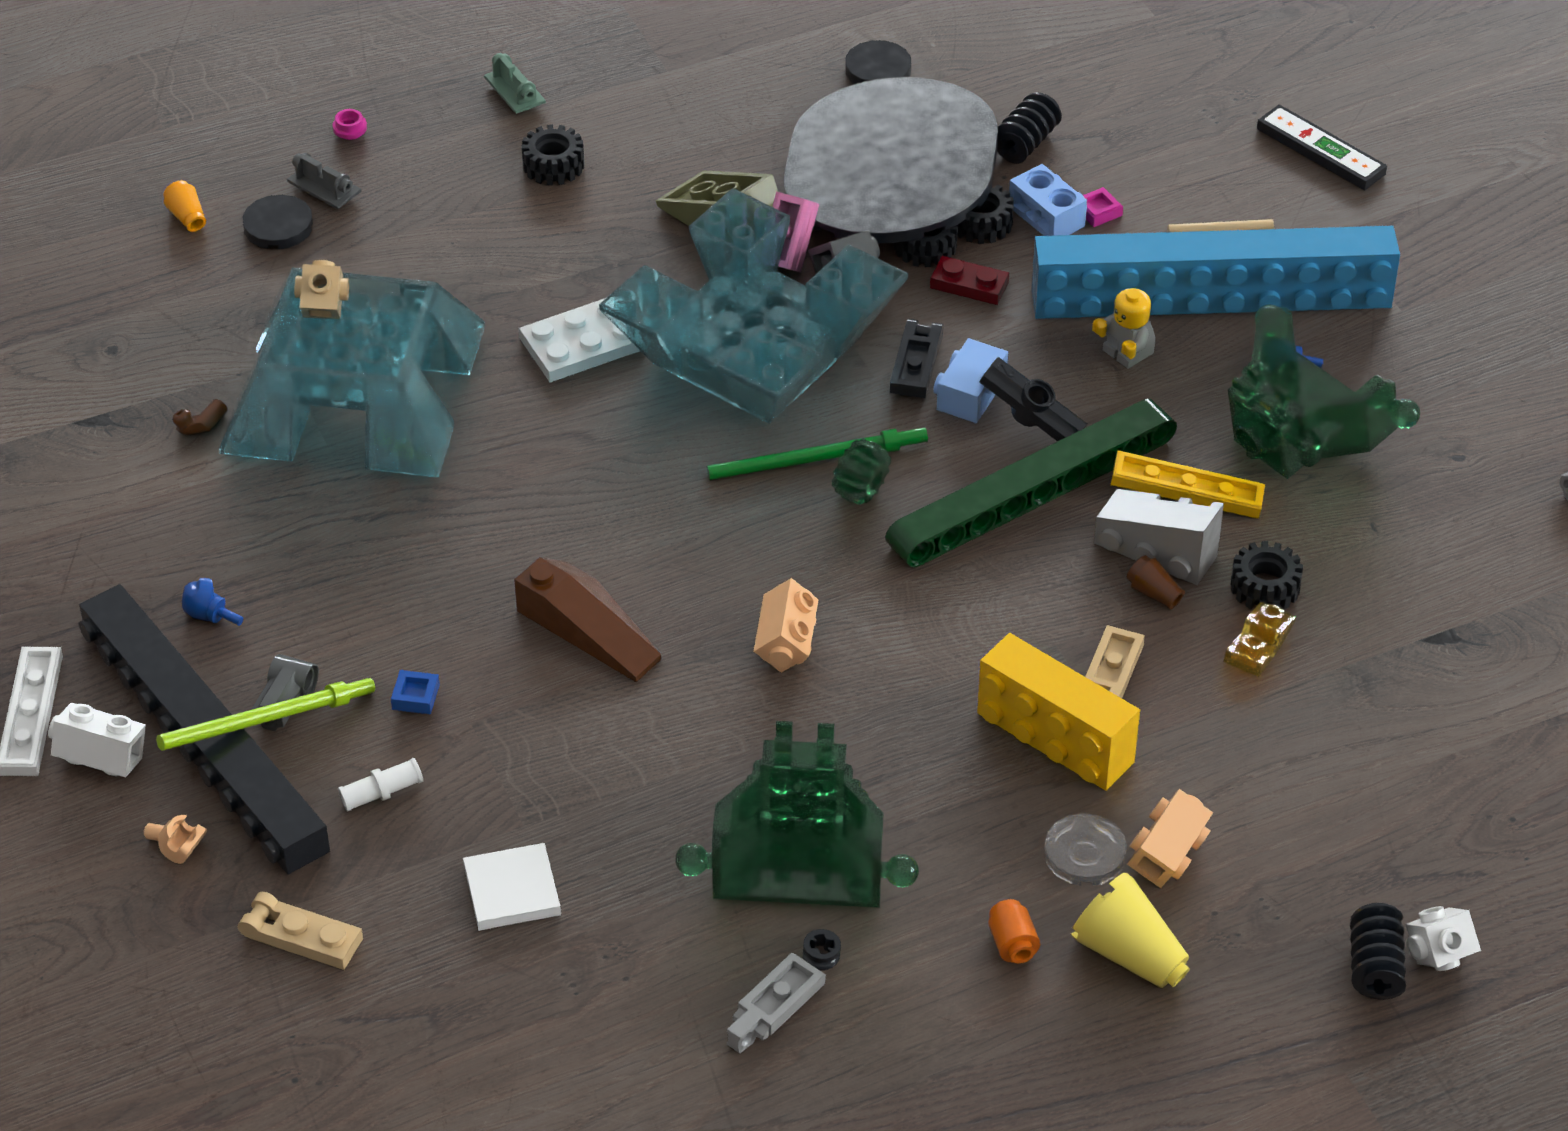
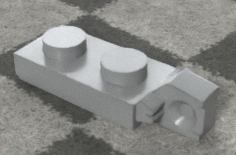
(774, 1001)

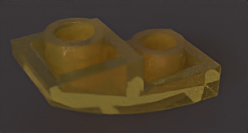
(1260, 638)

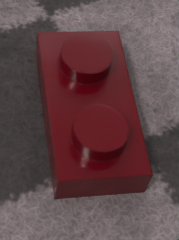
(969, 280)

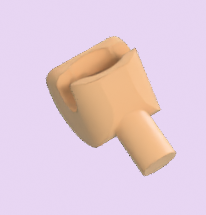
(175, 838)

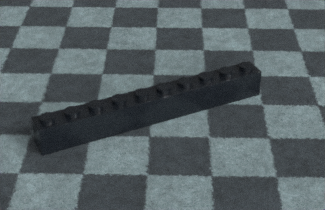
(179, 699)

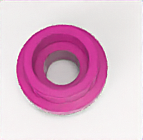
(349, 124)

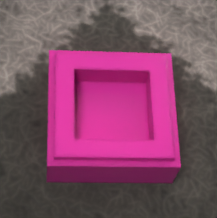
(1102, 207)

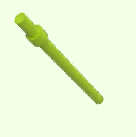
(332, 696)

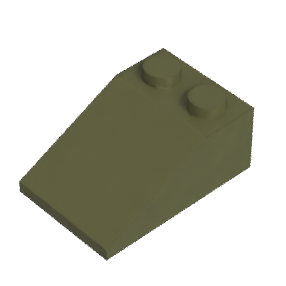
(703, 190)

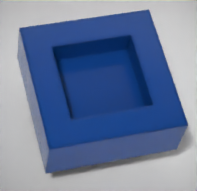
(415, 692)

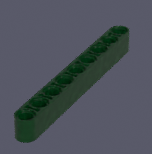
(1028, 483)

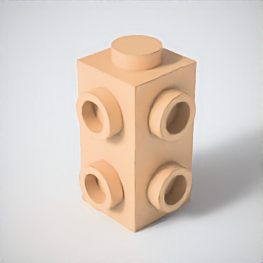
(786, 625)
(1164, 847)

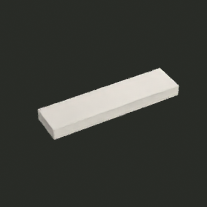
(29, 711)

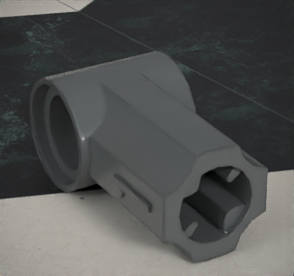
(286, 680)

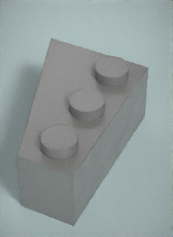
(1175, 533)

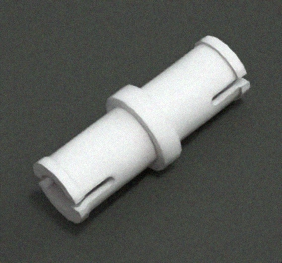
(380, 784)

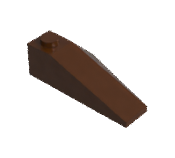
(584, 615)

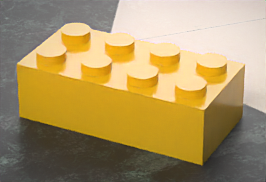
(1058, 711)

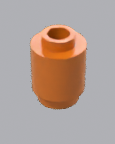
(1013, 931)

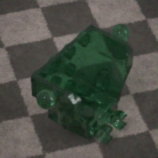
(1299, 413)
(799, 831)

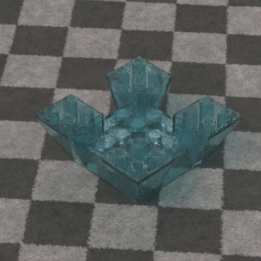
(750, 328)
(358, 363)

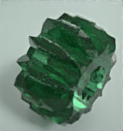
(861, 471)

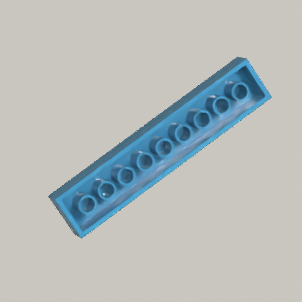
(1216, 270)

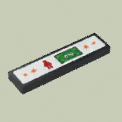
(1322, 147)

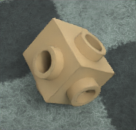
(321, 290)

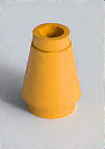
(184, 204)

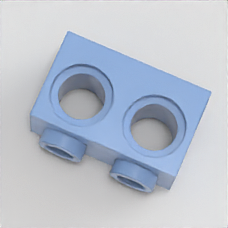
(1048, 202)

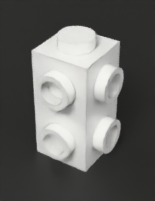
(97, 739)

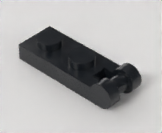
(916, 358)

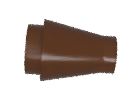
(1154, 581)

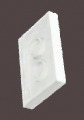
(574, 341)

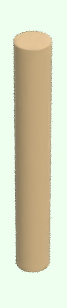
(1222, 226)

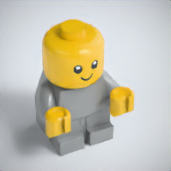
(1128, 328)

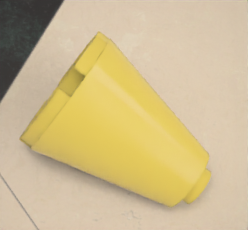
(1132, 934)

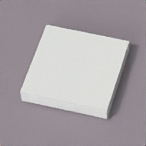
(511, 886)

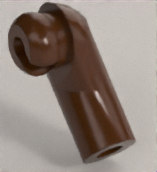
(202, 422)

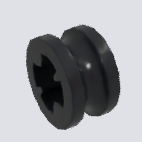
(829, 941)

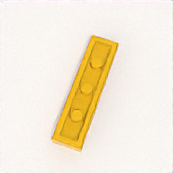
(1179, 481)

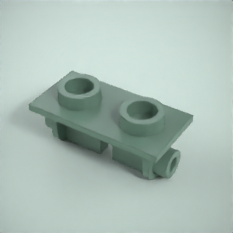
(513, 85)

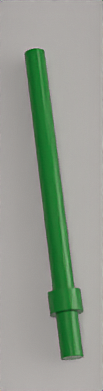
(888, 439)

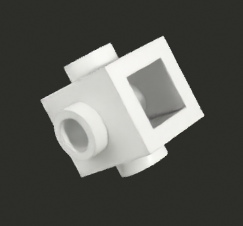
(1442, 937)

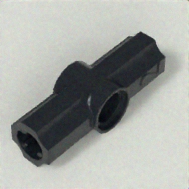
(1031, 401)

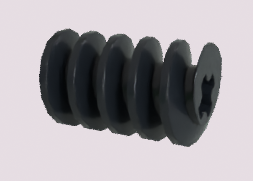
(1027, 127)
(1378, 951)

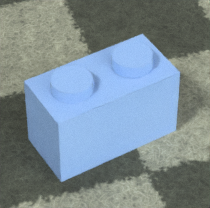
(959, 386)

